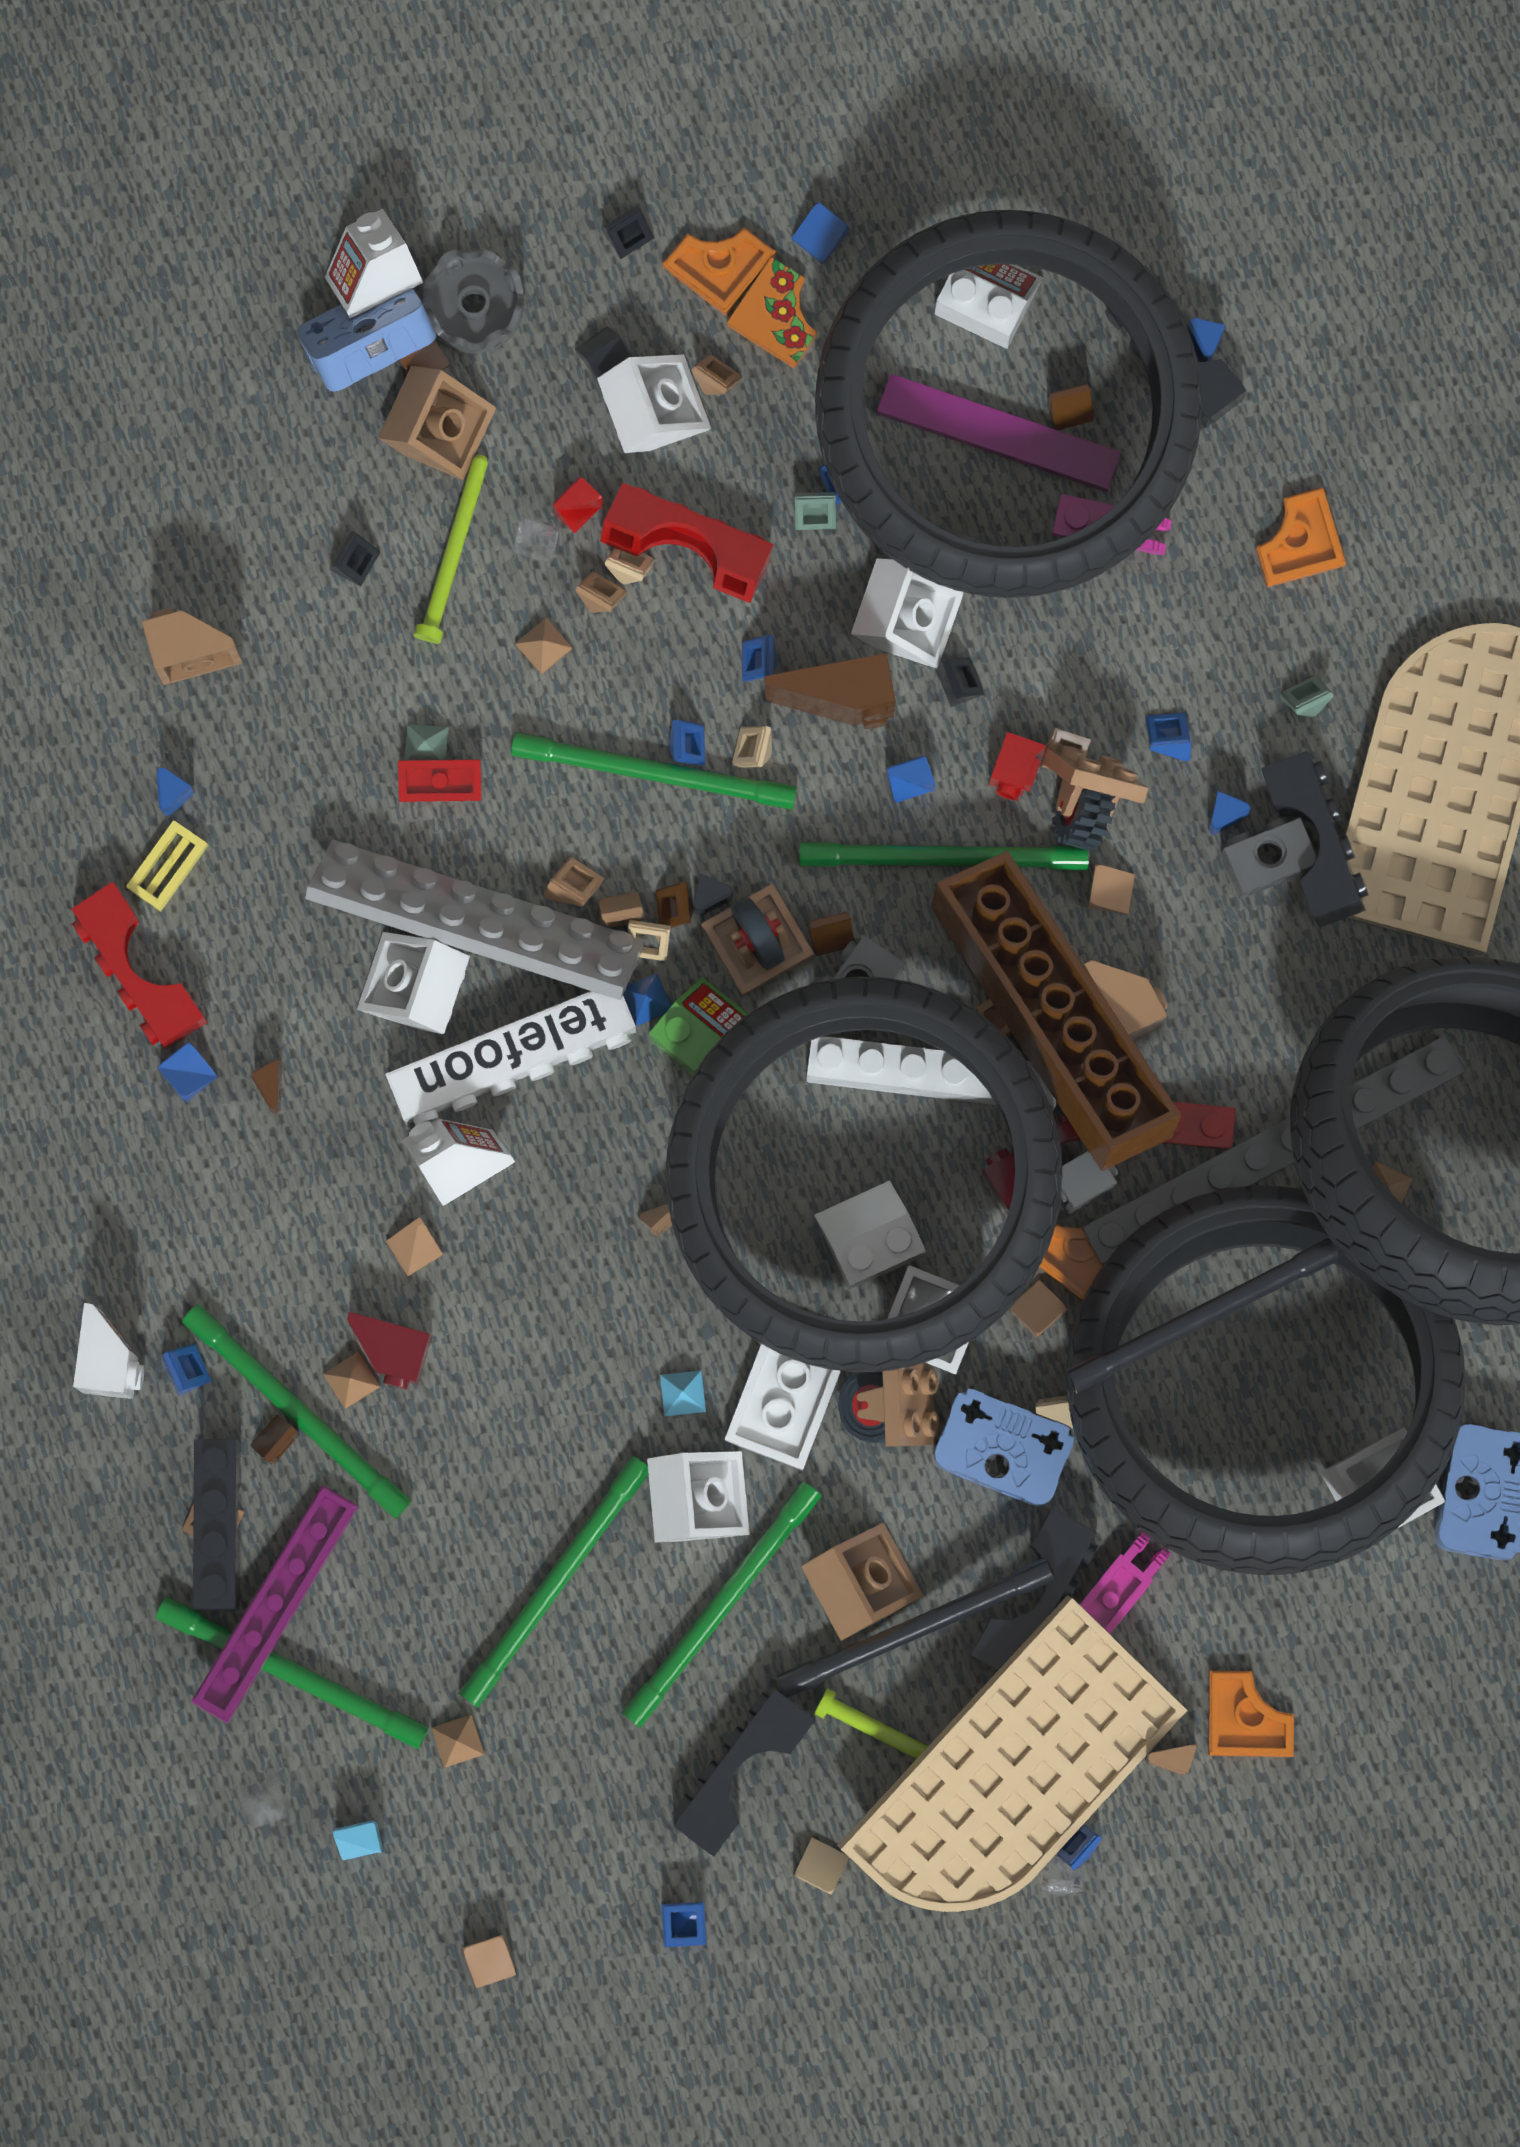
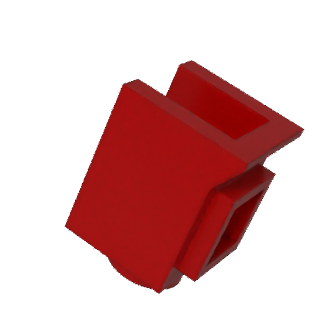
(1016, 766)

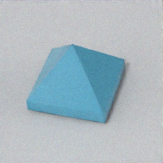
(682, 1393)

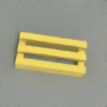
(147, 895)

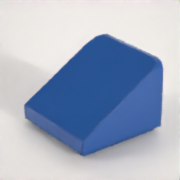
(821, 233)

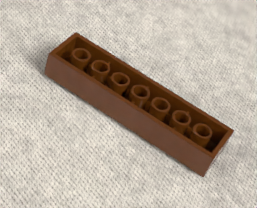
(1055, 1011)

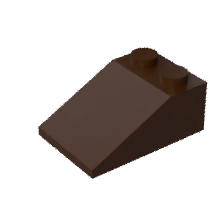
(842, 691)

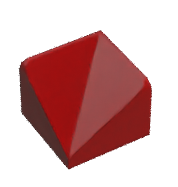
(577, 504)

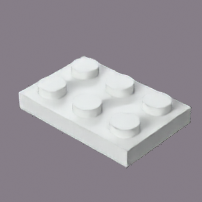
(781, 1408)

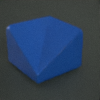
(910, 779)
(187, 1071)
(683, 1924)

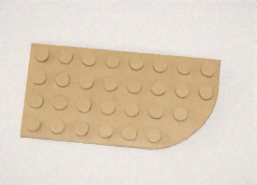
(1442, 789)
(1015, 1769)

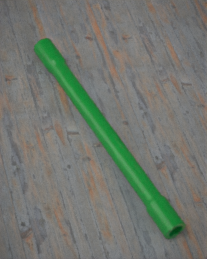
(547, 750)
(834, 854)
(376, 1485)
(789, 1517)
(490, 1670)
(390, 1722)

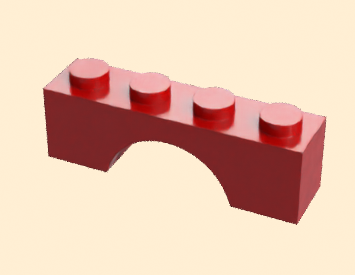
(645, 521)
(166, 1008)

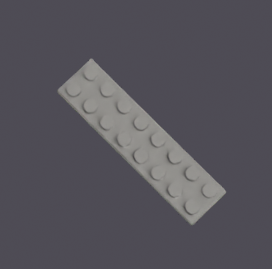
(475, 919)

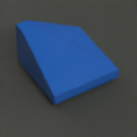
(1169, 739)

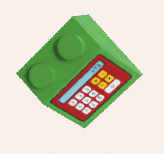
(695, 1024)

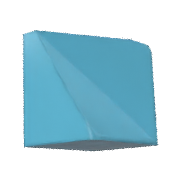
(358, 1840)

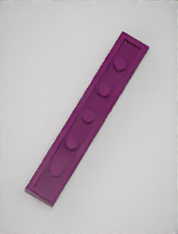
(998, 433)
(274, 1604)

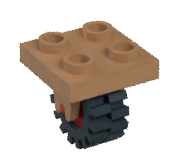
(1089, 795)

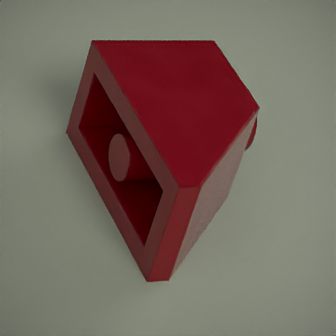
(392, 1349)

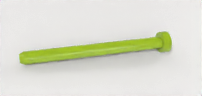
(429, 630)
(868, 1725)

